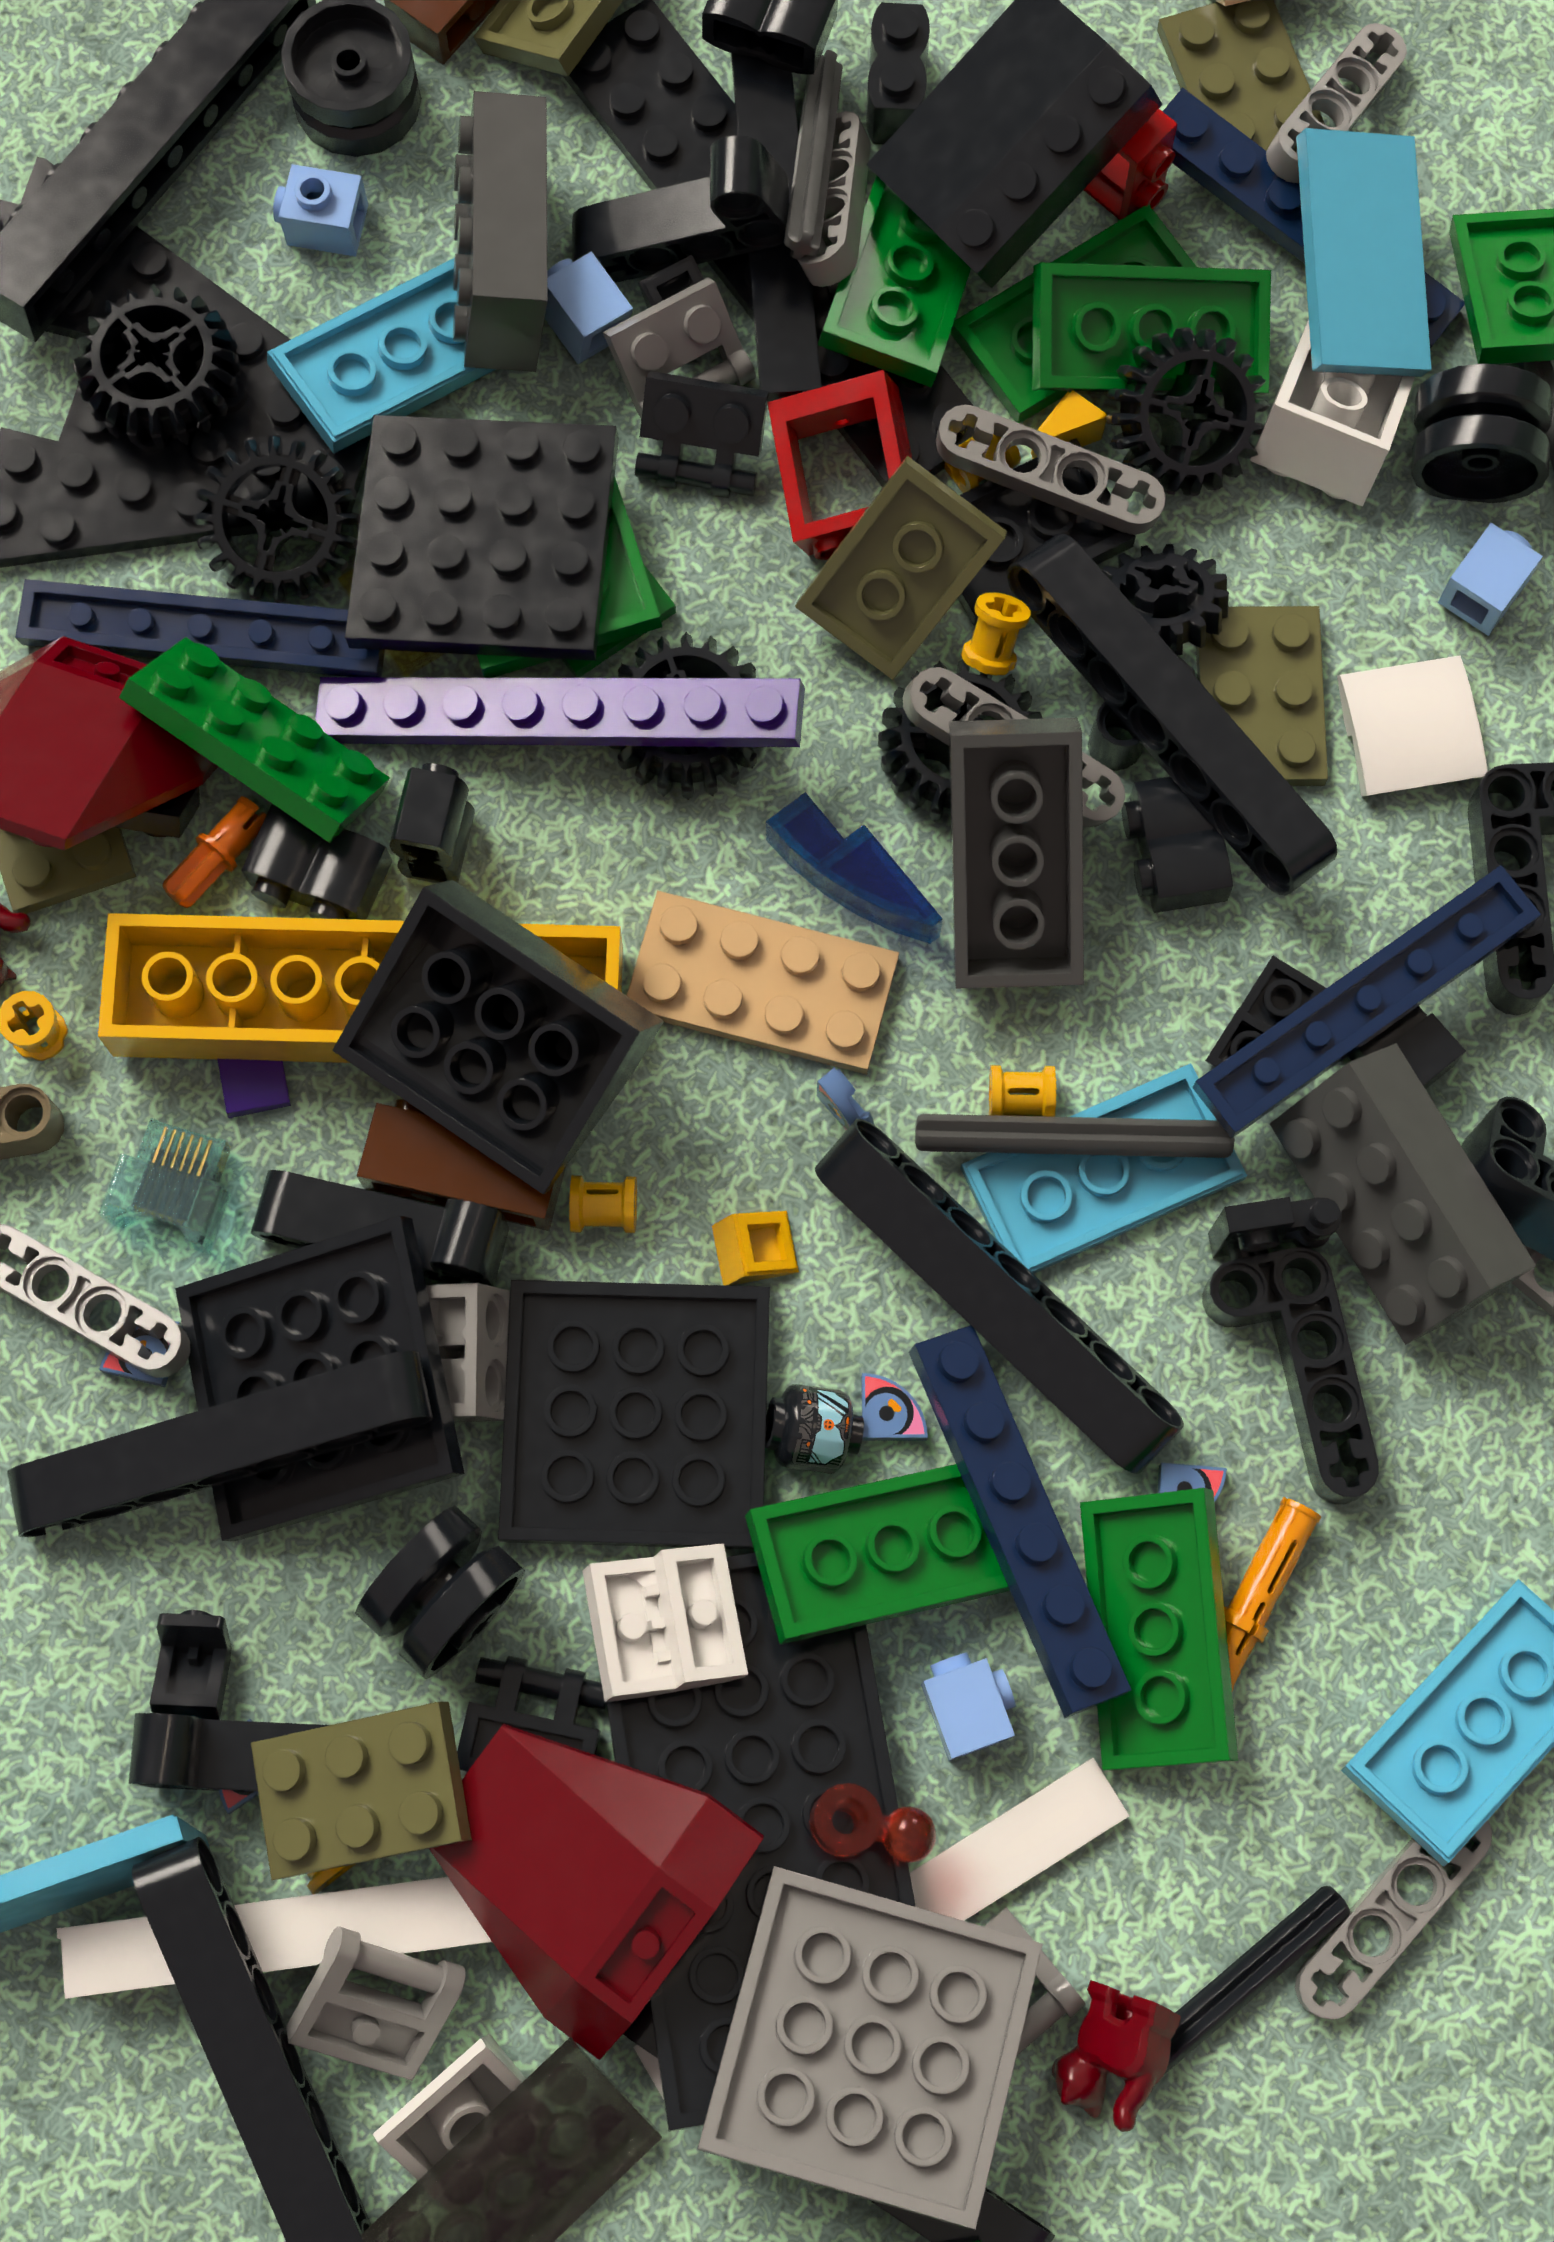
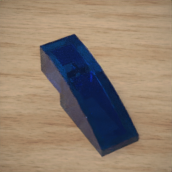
(851, 870)

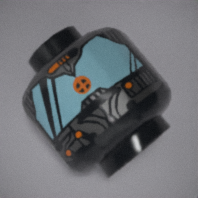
(813, 1428)

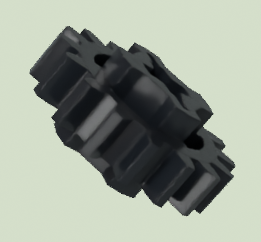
(1174, 594)

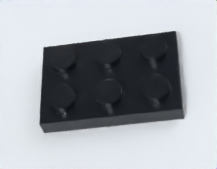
(1031, 524)

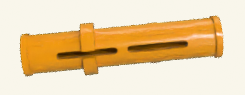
(1266, 1580)

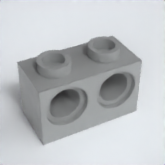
(473, 1347)

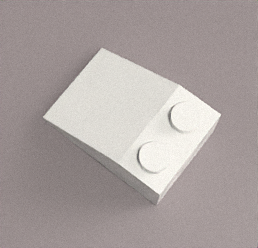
(1331, 426)

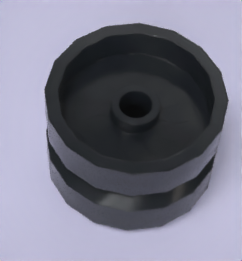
(351, 76)
(1482, 433)
(439, 1591)

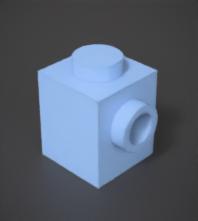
(321, 209)
(583, 305)
(1490, 578)
(968, 1704)

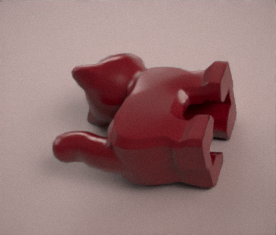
(1121, 2038)

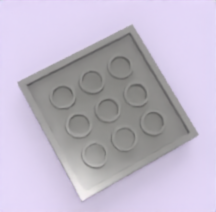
(872, 2048)

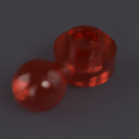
(905, 1832)

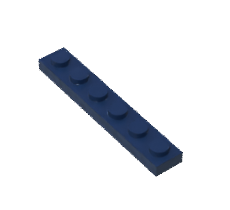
(1240, 177)
(154, 621)
(1366, 1001)
(1019, 1521)

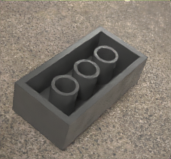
(501, 231)
(1017, 852)
(1404, 1192)

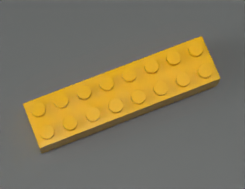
(265, 981)

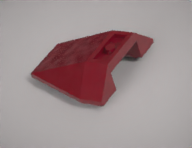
(78, 752)
(590, 1876)

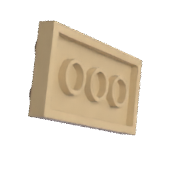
(763, 982)

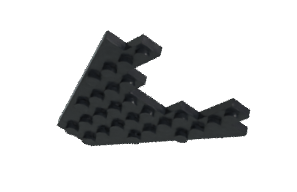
(107, 493)

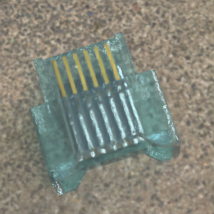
(171, 1184)

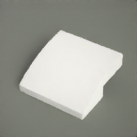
(1412, 725)
(664, 1622)

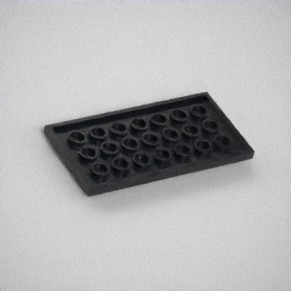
(767, 1754)

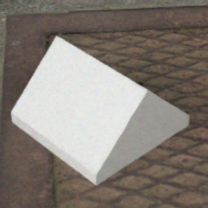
(449, 2107)

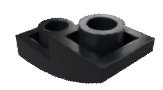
(1270, 1000)

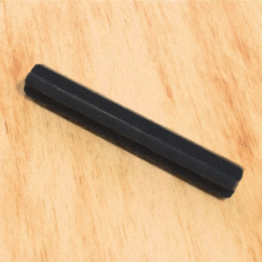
(1256, 1970)

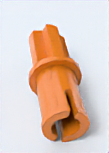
(214, 853)

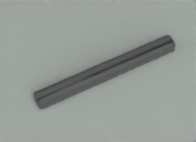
(813, 158)
(1072, 1135)

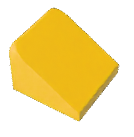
(1074, 419)
(754, 1247)

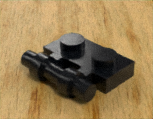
(704, 416)
(1263, 1225)
(517, 1678)

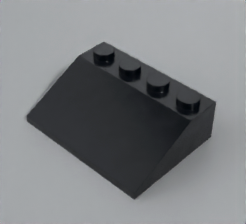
(1015, 134)
(495, 1033)

